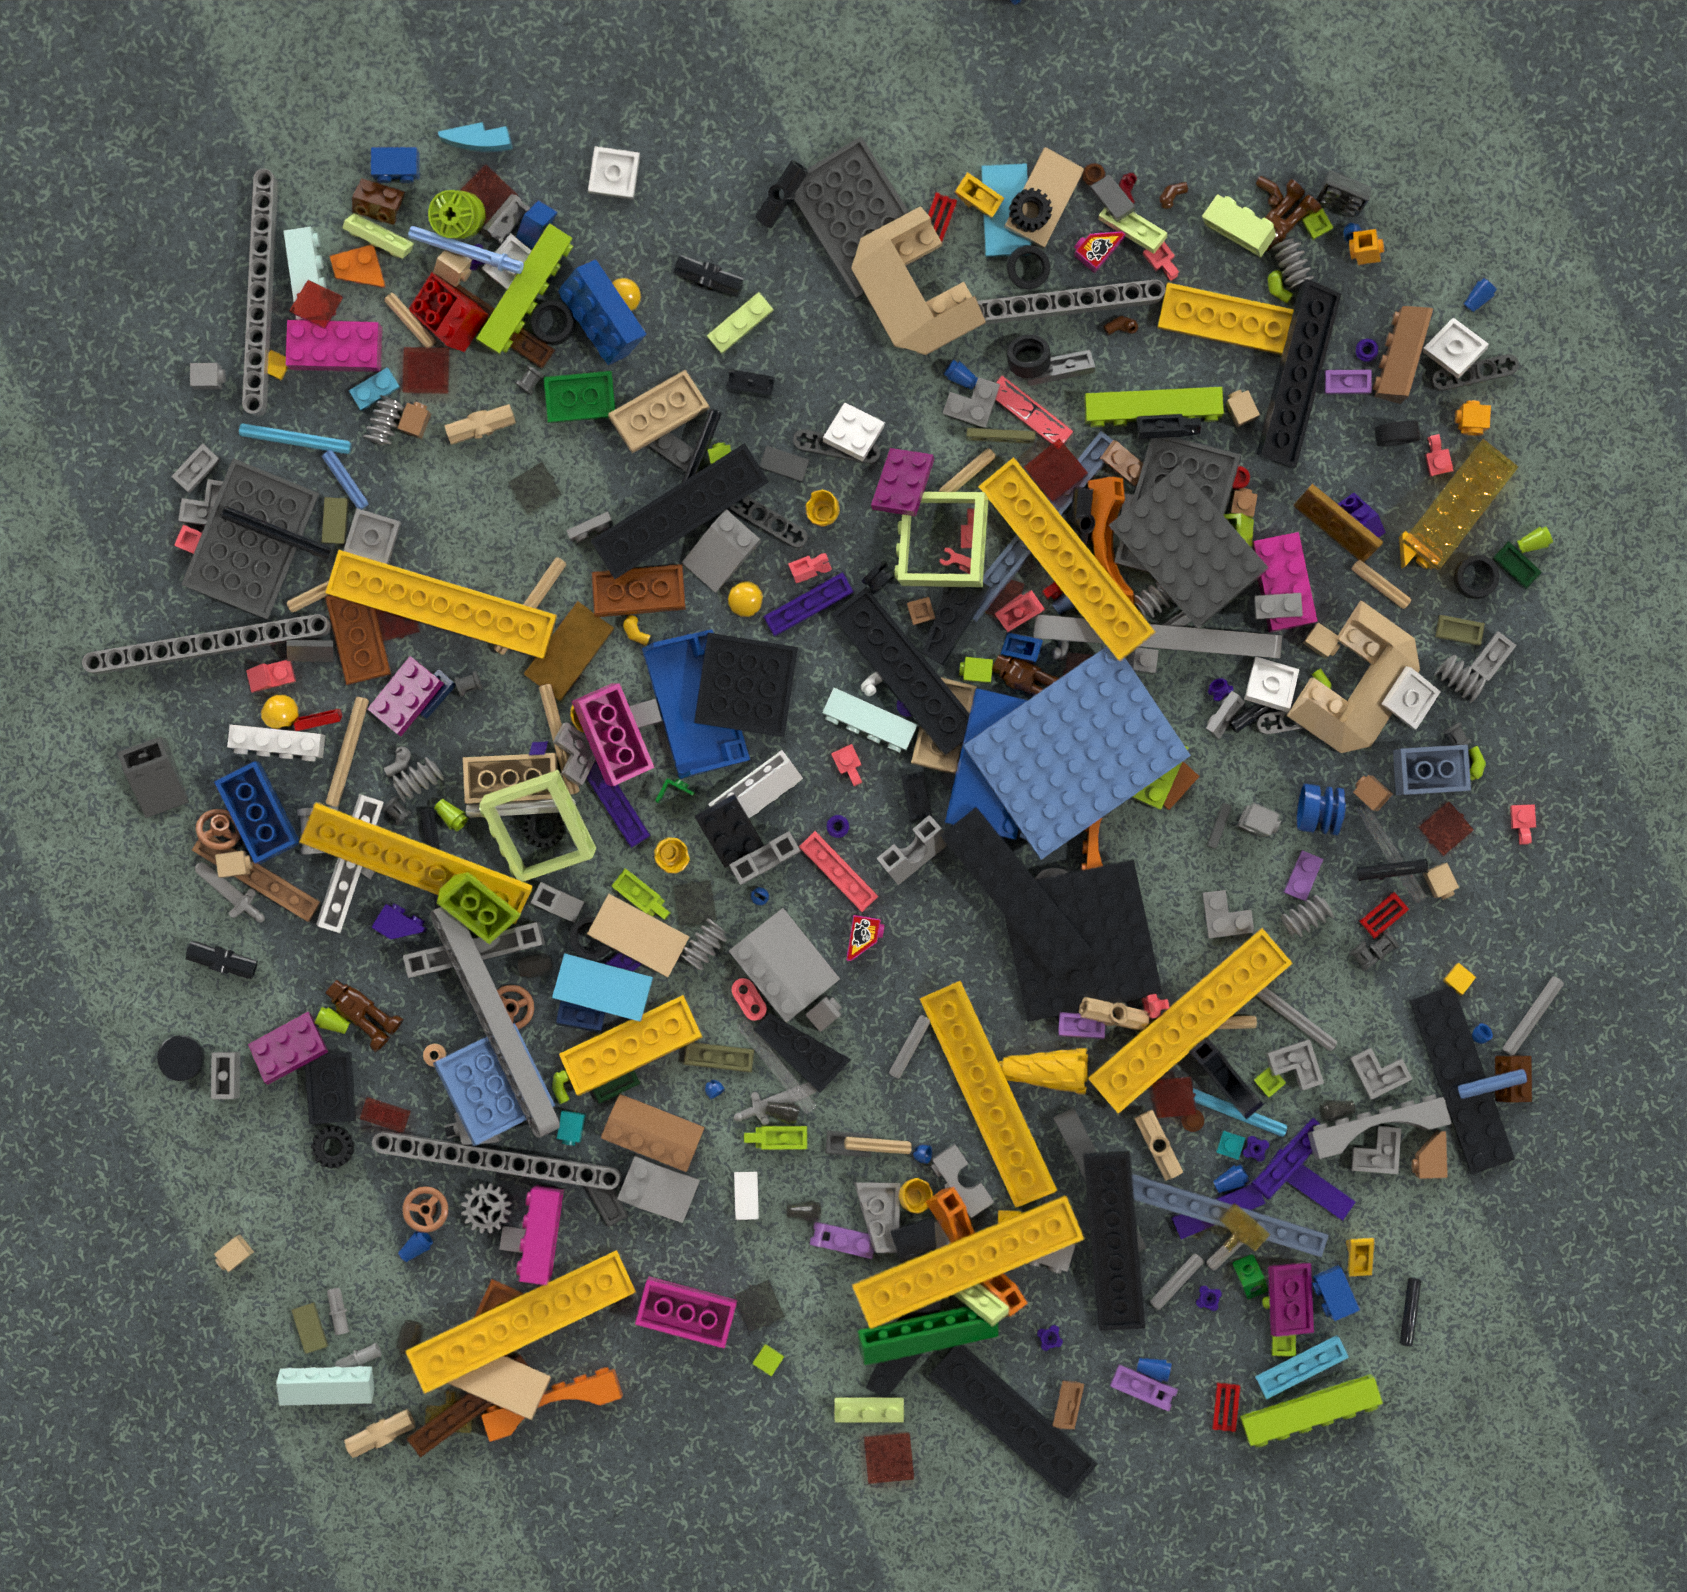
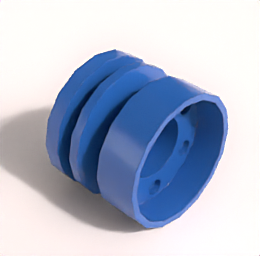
(1315, 809)

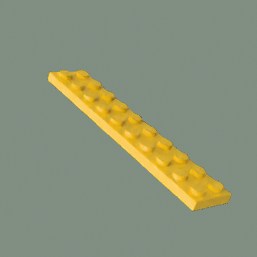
(1067, 559)
(441, 604)
(401, 856)
(1190, 1020)
(988, 1094)
(967, 1261)
(520, 1321)

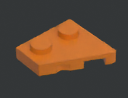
(358, 266)

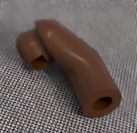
(1273, 190)
(1170, 193)
(1123, 324)

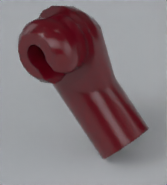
(1127, 183)

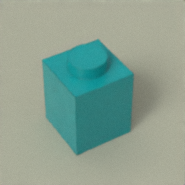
(571, 1127)

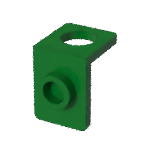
(678, 783)
(1250, 1276)

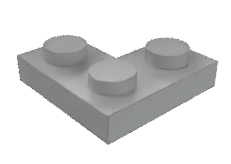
(974, 409)
(198, 511)
(581, 754)
(1221, 921)
(1301, 1059)
(1378, 1079)
(1384, 1156)

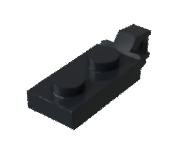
(1167, 426)

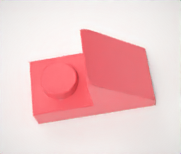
(1019, 610)
(270, 675)

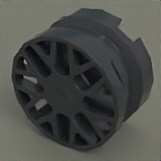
(878, 577)

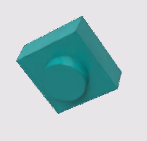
(1230, 1145)

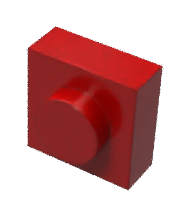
(1052, 591)

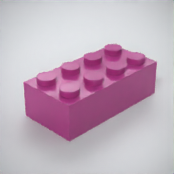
(335, 348)
(1285, 576)
(613, 734)
(541, 1234)
(686, 1312)

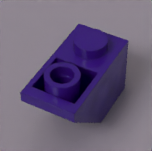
(1363, 513)
(396, 924)

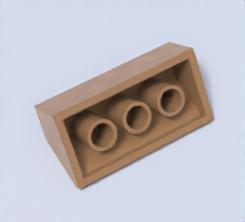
(1403, 353)
(652, 1132)

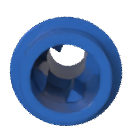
(1481, 293)
(960, 374)
(1231, 1179)
(416, 1245)
(1155, 1368)

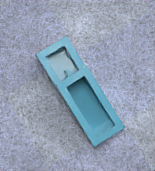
(476, 138)

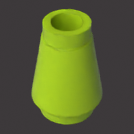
(1535, 540)
(451, 815)
(331, 1021)

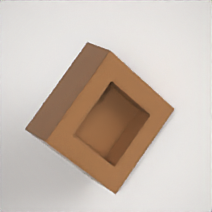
(921, 611)

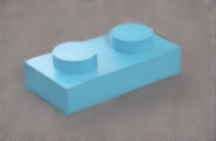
(370, 390)

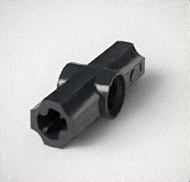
(789, 182)
(708, 275)
(1080, 515)
(221, 959)

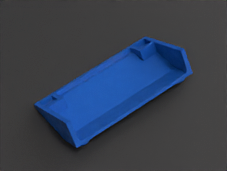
(675, 677)
(970, 786)

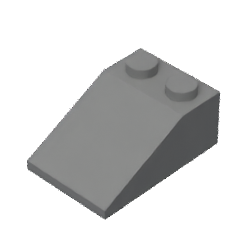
(721, 551)
(658, 1189)

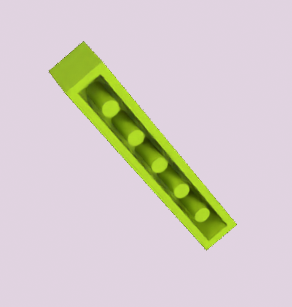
(524, 289)
(1128, 405)
(1311, 1410)

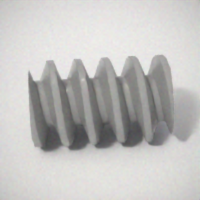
(1292, 262)
(384, 422)
(1152, 600)
(1461, 677)
(417, 779)
(1306, 916)
(705, 944)

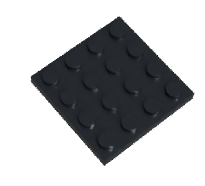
(745, 685)

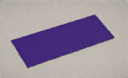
(538, 748)

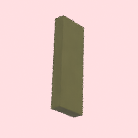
(996, 435)
(719, 1057)

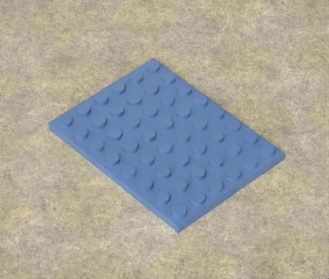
(1076, 751)

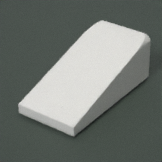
(746, 1195)

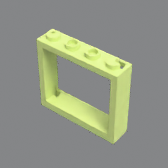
(975, 578)
(568, 811)

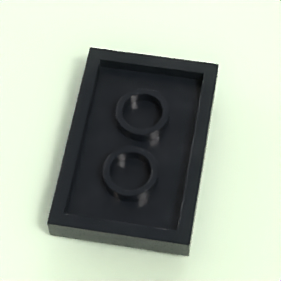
(729, 830)
(330, 1089)

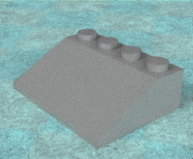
(784, 965)

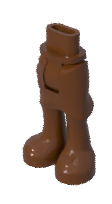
(1306, 206)
(1021, 674)
(354, 1005)

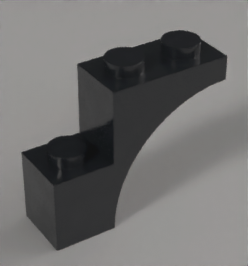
(1226, 1078)

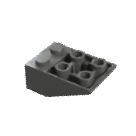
(1344, 194)
(153, 776)

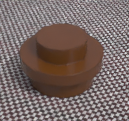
(1093, 173)
(1193, 1122)

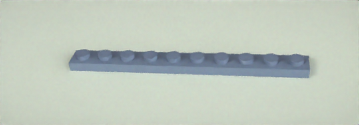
(1017, 552)
(1212, 1210)

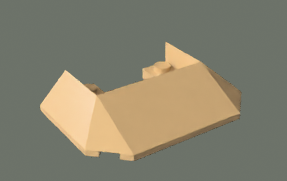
(894, 295)
(1359, 720)

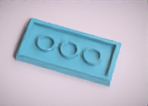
(1007, 182)
(602, 987)

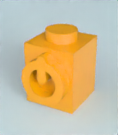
(1366, 247)
(1473, 418)

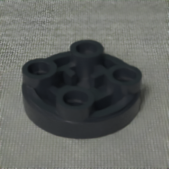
(181, 1058)

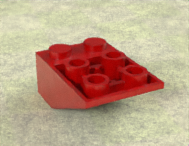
(448, 313)

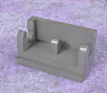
(506, 218)

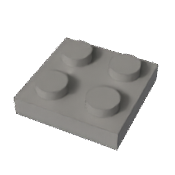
(372, 536)

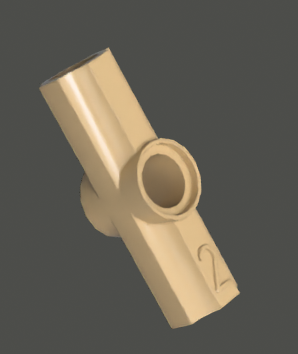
(479, 424)
(1103, 1012)
(1165, 1158)
(380, 1433)

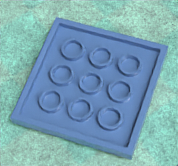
(482, 1090)

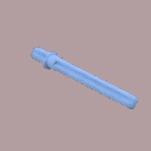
(497, 260)

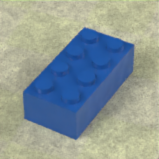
(601, 312)
(257, 812)

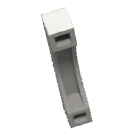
(507, 942)
(1334, 1139)

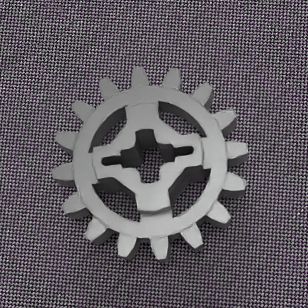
(488, 1219)

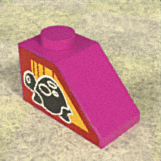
(1097, 248)
(863, 935)

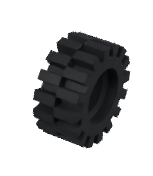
(1041, 202)
(547, 841)
(319, 1147)

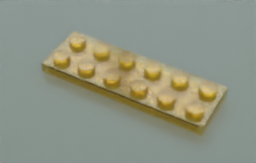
(1460, 504)

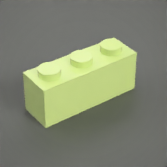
(1239, 225)

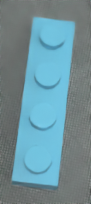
(1301, 1367)

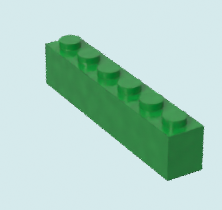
(923, 1335)

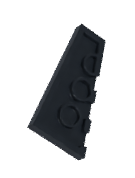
(952, 618)
(809, 1057)
(913, 1242)
(889, 1373)

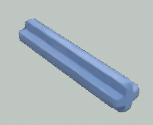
(345, 479)
(1492, 1083)

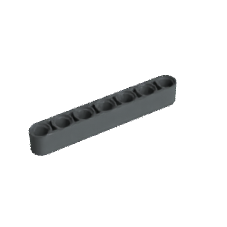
(1079, 1143)

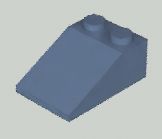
(1431, 770)

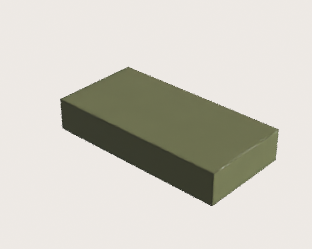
(335, 520)
(1459, 630)
(309, 1328)

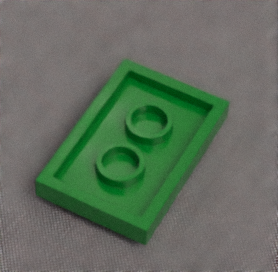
(579, 396)

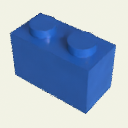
(395, 164)
(1335, 1293)

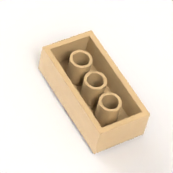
(495, 773)

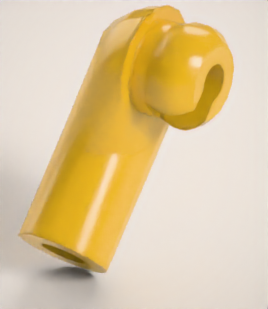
(633, 632)

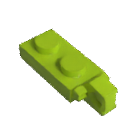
(640, 894)
(778, 1137)

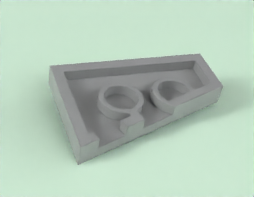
(881, 1212)

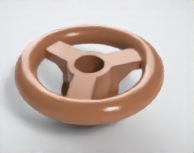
(221, 818)
(518, 1004)
(431, 1203)

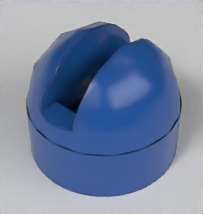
(1349, 229)
(757, 901)
(1482, 1034)
(714, 1089)
(923, 1154)

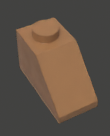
(1432, 1157)

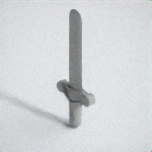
(240, 901)
(760, 1105)

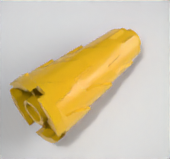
(1054, 1070)

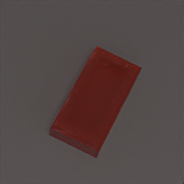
(385, 1114)

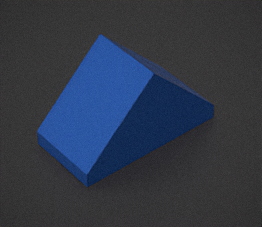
(535, 223)
(1021, 647)

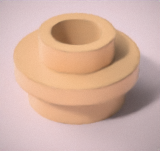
(433, 1047)

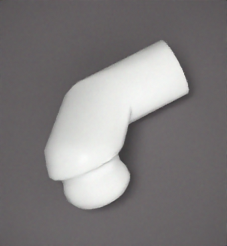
(868, 685)

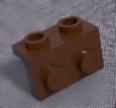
(377, 201)
(1519, 1092)

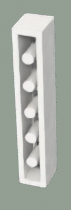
(346, 873)

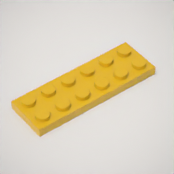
(1225, 318)
(630, 1045)

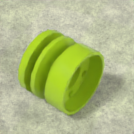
(468, 219)

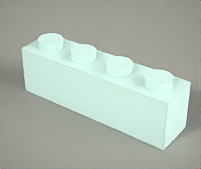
(303, 259)
(869, 719)
(325, 1385)

